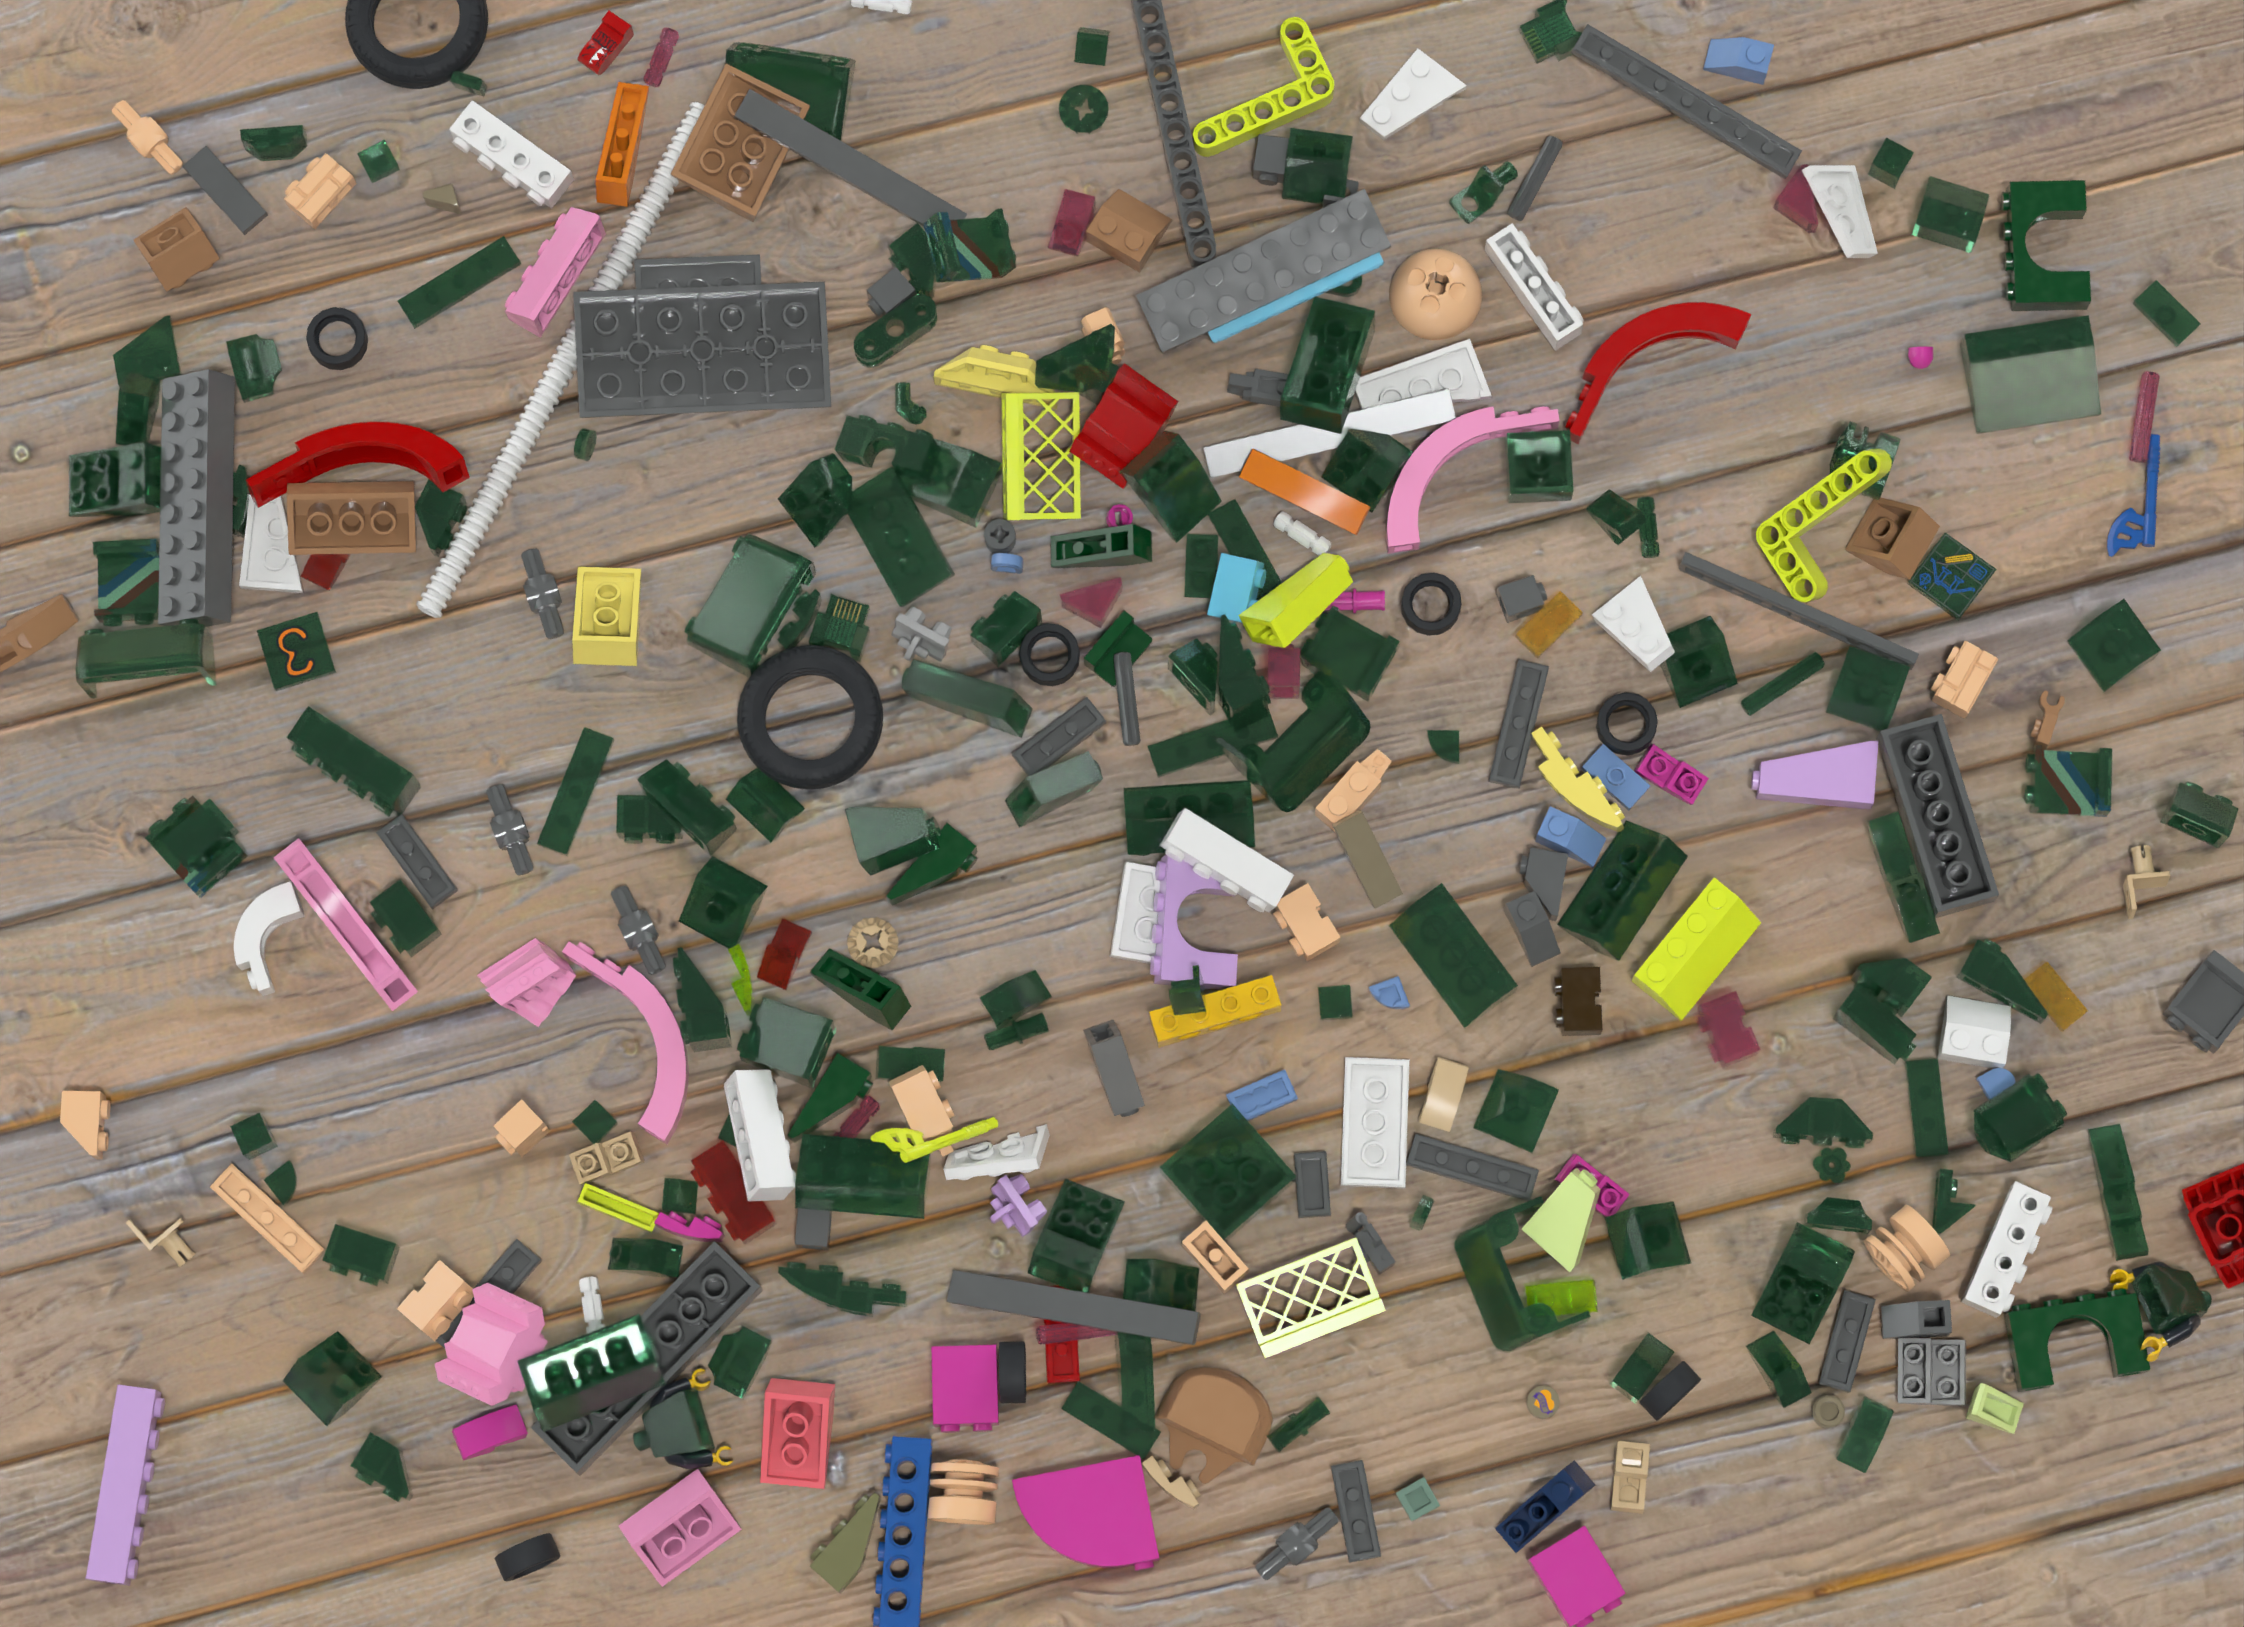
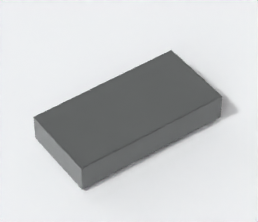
(1312, 1184)

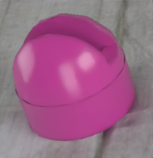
(1920, 356)
(1125, 515)

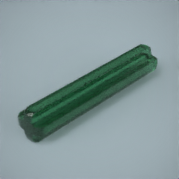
(1782, 683)

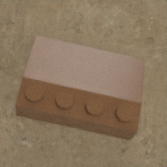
(728, 157)

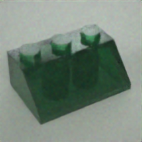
(688, 805)

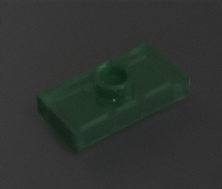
(2166, 313)

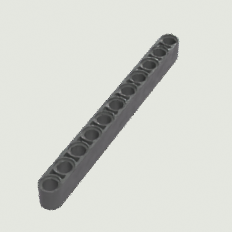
(1174, 120)

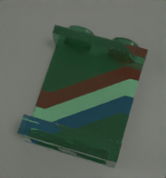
(969, 247)
(127, 581)
(2069, 782)
(220, 865)

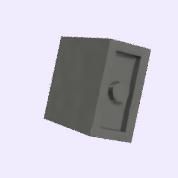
(2209, 1003)

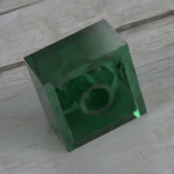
(1539, 466)

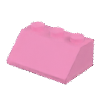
(679, 1527)

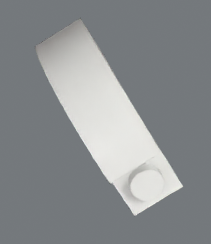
(256, 924)

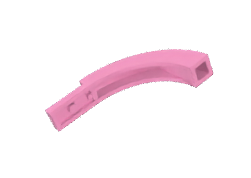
(1436, 450)
(672, 1062)

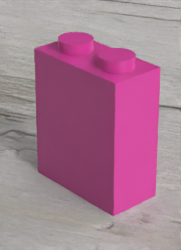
(965, 1387)
(1577, 1578)

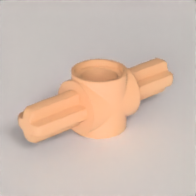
(147, 137)

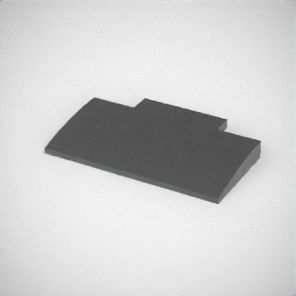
(701, 341)

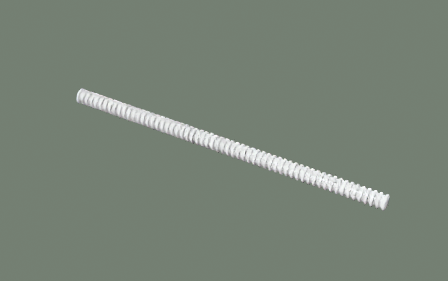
(554, 381)

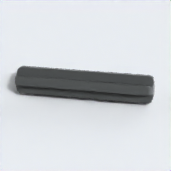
(1535, 178)
(1126, 699)

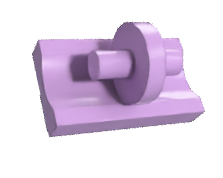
(1012, 1208)

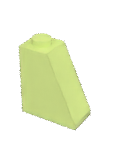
(1565, 1218)

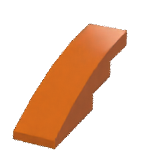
(1304, 492)

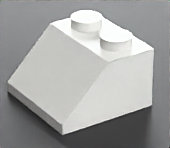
(1975, 1032)

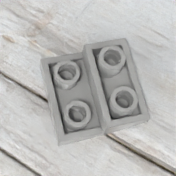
(1931, 1372)

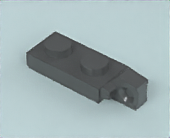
(1258, 386)

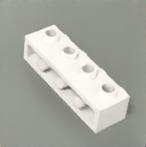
(510, 154)
(1534, 287)
(1226, 861)
(759, 1135)
(2006, 1249)

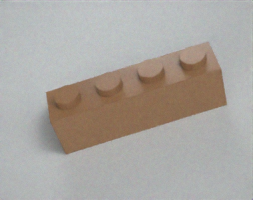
(351, 517)

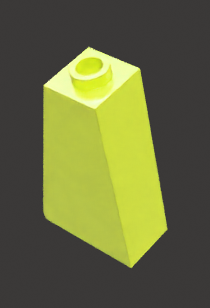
(1297, 601)

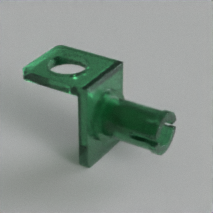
(1484, 190)

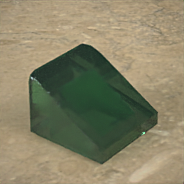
(1092, 46)
(679, 1196)

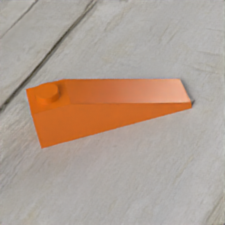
(621, 145)

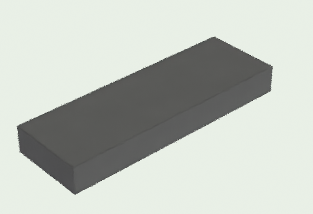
(225, 190)
(1059, 737)
(417, 861)
(1847, 1341)
(1356, 1511)

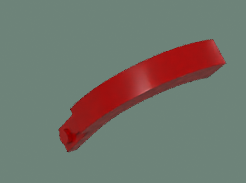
(1666, 323)
(362, 444)

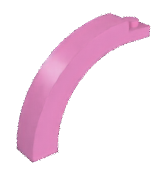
(345, 924)

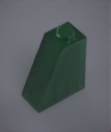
(1053, 788)
(891, 835)
(1875, 1025)

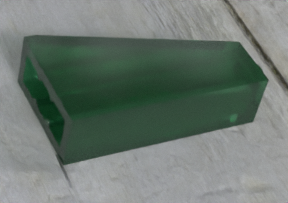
(967, 697)

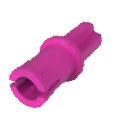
(1359, 600)

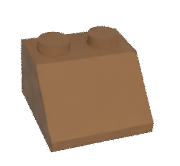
(1127, 229)
(176, 249)
(1893, 537)

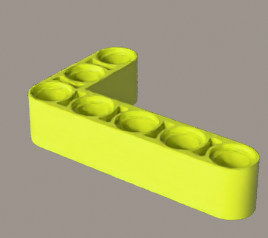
(1273, 101)
(1814, 513)

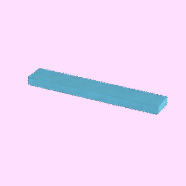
(1296, 298)

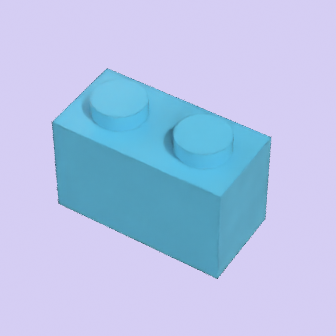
(1235, 586)

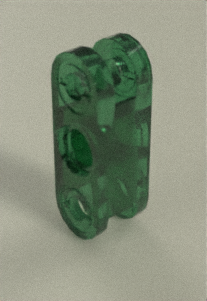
(886, 345)

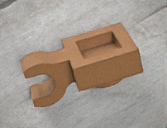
(2044, 728)

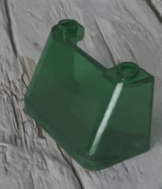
(810, 77)
(749, 603)

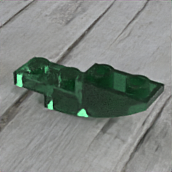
(1902, 877)
(828, 1288)

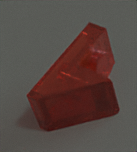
(783, 954)

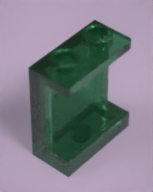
(1351, 651)

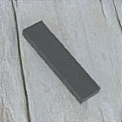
(1518, 724)
(1472, 1167)
(505, 1274)

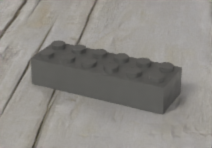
(1937, 815)

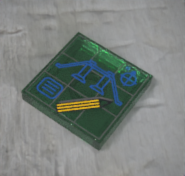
(1951, 576)

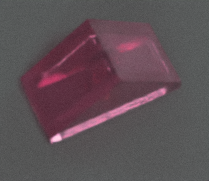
(1798, 202)
(1094, 601)

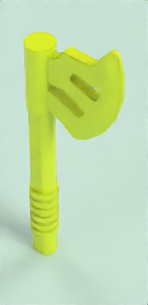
(922, 1148)

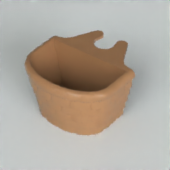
(1216, 1415)

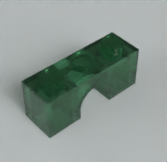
(865, 438)

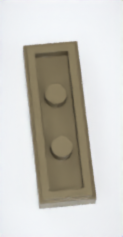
(1367, 859)

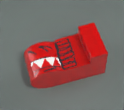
(606, 43)

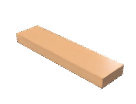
(267, 1218)

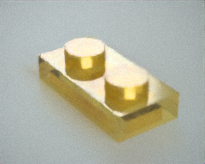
(1549, 624)
(2055, 996)

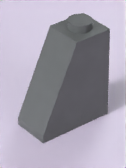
(1114, 1068)

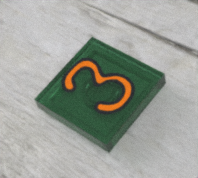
(296, 651)

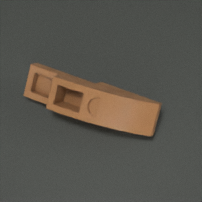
(34, 630)

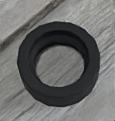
(329, 316)
(1427, 580)
(1060, 633)
(1637, 702)
(1012, 1372)
(1670, 1390)
(527, 1557)

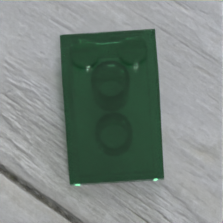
(959, 483)

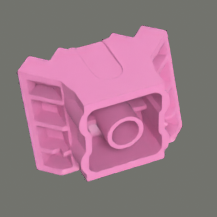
(529, 980)
(489, 1343)

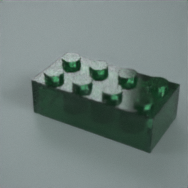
(1327, 365)
(354, 762)
(860, 1178)

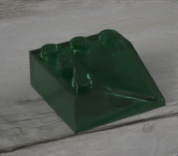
(1228, 1173)

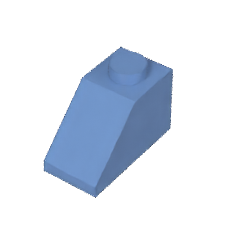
(1739, 58)
(1570, 836)

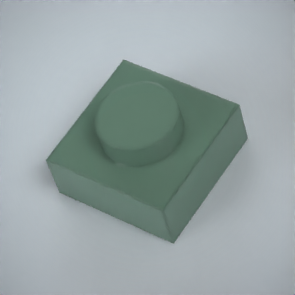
(1417, 1499)

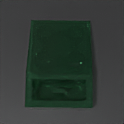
(115, 481)
(1172, 484)
(1241, 691)
(706, 1017)
(1075, 1237)
(1803, 1283)

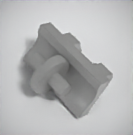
(920, 639)

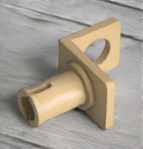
(2143, 878)
(168, 1240)

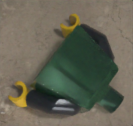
(2169, 1301)
(678, 1426)

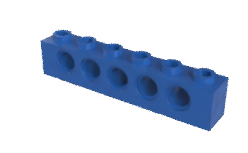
(901, 1451)

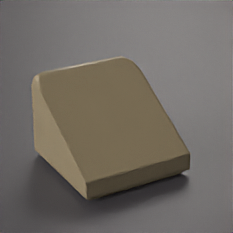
(443, 198)

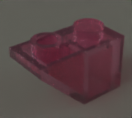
(1072, 222)

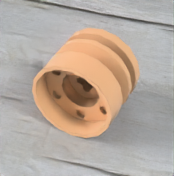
(1901, 1252)
(963, 1493)

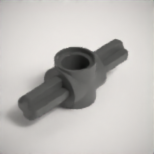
(542, 593)
(509, 830)
(638, 930)
(1296, 1543)

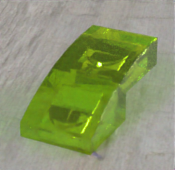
(744, 986)
(1565, 1297)

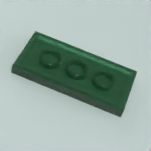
(898, 537)

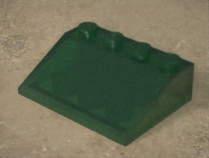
(2031, 374)

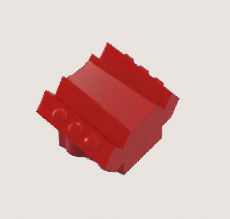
(1123, 424)
(2218, 1219)

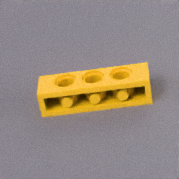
(1223, 1010)

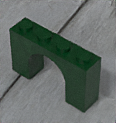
(2031, 285)
(2115, 1316)

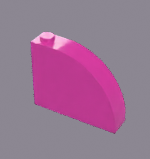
(1092, 1513)

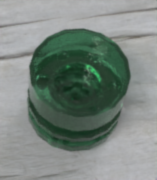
(1849, 446)

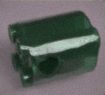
(2017, 1118)

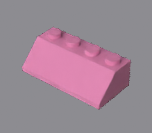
(555, 270)

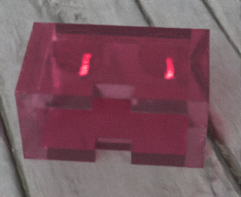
(1284, 672)
(1727, 1034)

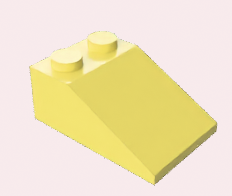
(606, 616)

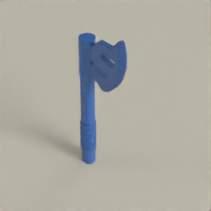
(2148, 521)

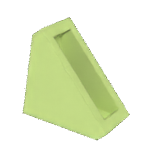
(1994, 1408)

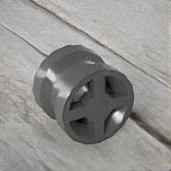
(1001, 542)

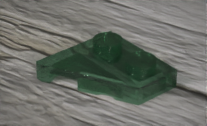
(150, 354)

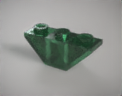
(1078, 364)
(1824, 1122)

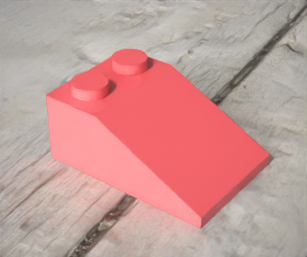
(797, 1432)

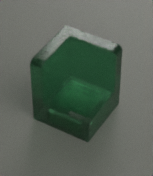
(1188, 995)

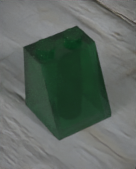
(787, 1041)

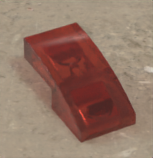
(324, 568)

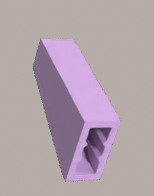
(1824, 777)

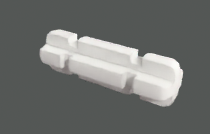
(902, 6)
(1301, 533)
(591, 1303)

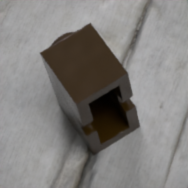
(1578, 1010)

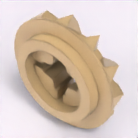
(874, 957)

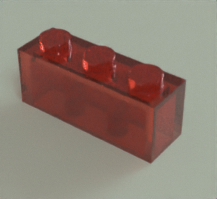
(725, 1181)

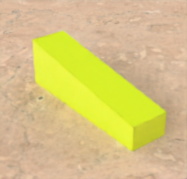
(617, 1207)

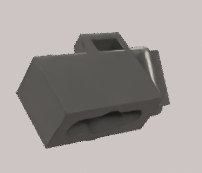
(1370, 1243)

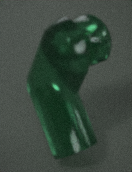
(905, 407)

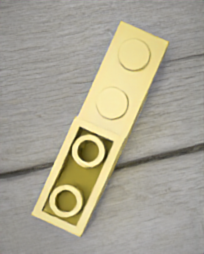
(1581, 793)

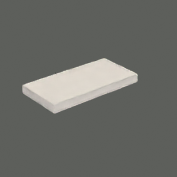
(1375, 1122)

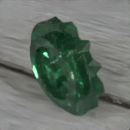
(1075, 98)

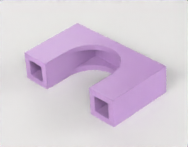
(1173, 954)

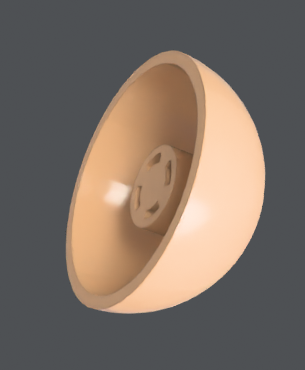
(1442, 309)

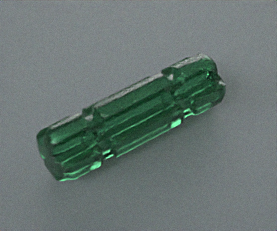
(1648, 530)

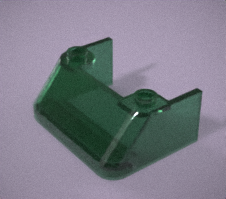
(144, 654)
(1309, 747)
(1493, 1288)

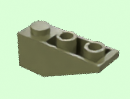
(846, 1553)

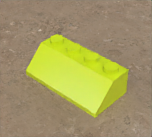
(1697, 949)

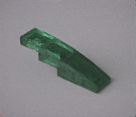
(2118, 1192)

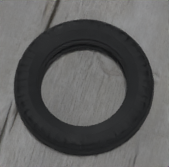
(416, 72)
(802, 662)

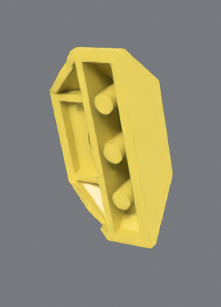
(991, 373)

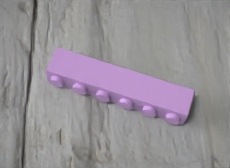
(124, 1485)

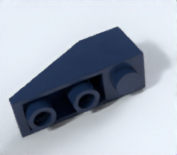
(1545, 1506)

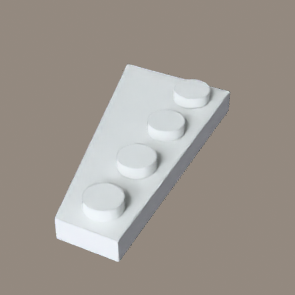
(1445, 368)

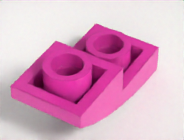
(1671, 775)
(1611, 1194)
(699, 1230)
(489, 1431)

